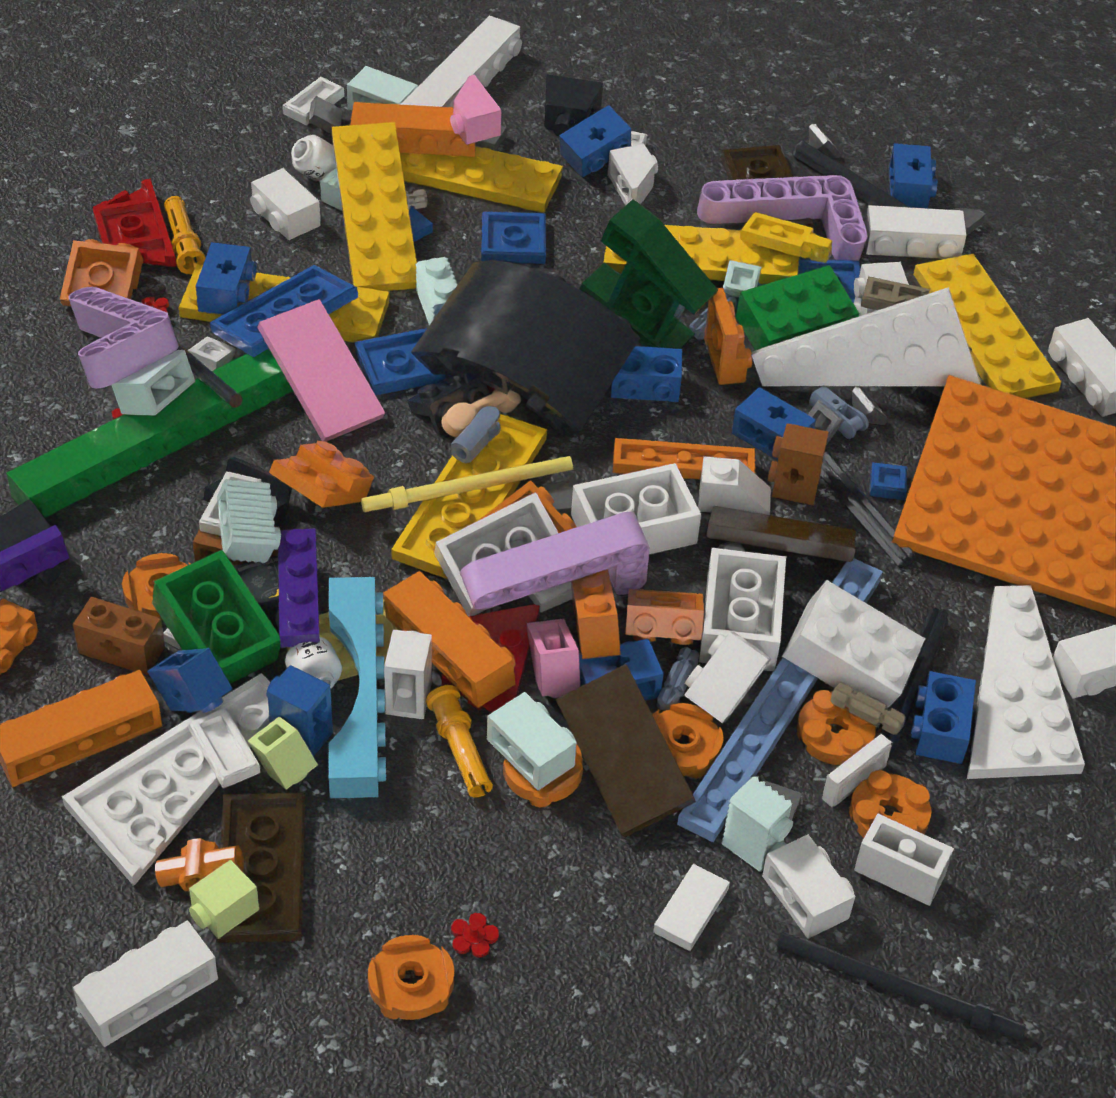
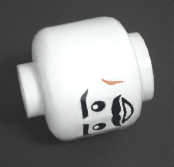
(313, 157)
(316, 659)

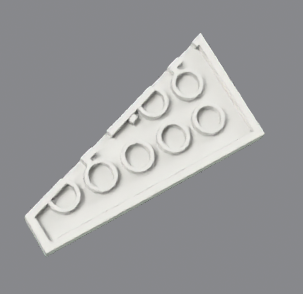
(894, 346)
(1021, 704)
(155, 791)

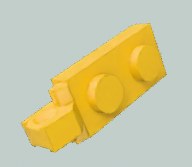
(786, 237)

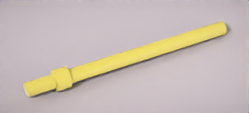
(400, 497)

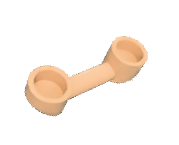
(462, 414)

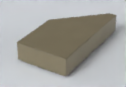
(886, 293)

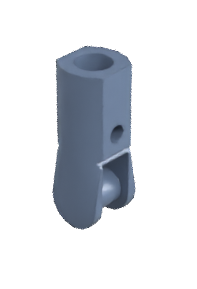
(853, 418)
(476, 435)

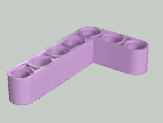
(791, 199)
(129, 333)
(605, 544)

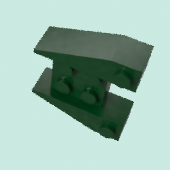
(655, 281)

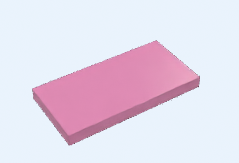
(321, 370)

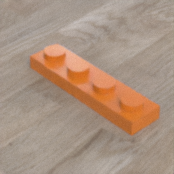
(639, 455)

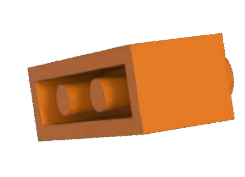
(596, 615)

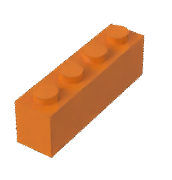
(417, 127)
(458, 645)
(77, 727)

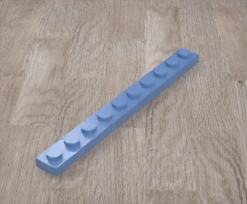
(763, 725)

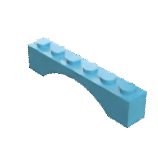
(354, 750)

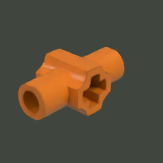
(195, 863)

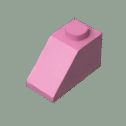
(475, 113)
(554, 657)

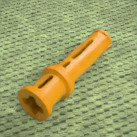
(185, 242)
(454, 726)

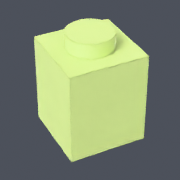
(283, 752)
(223, 899)

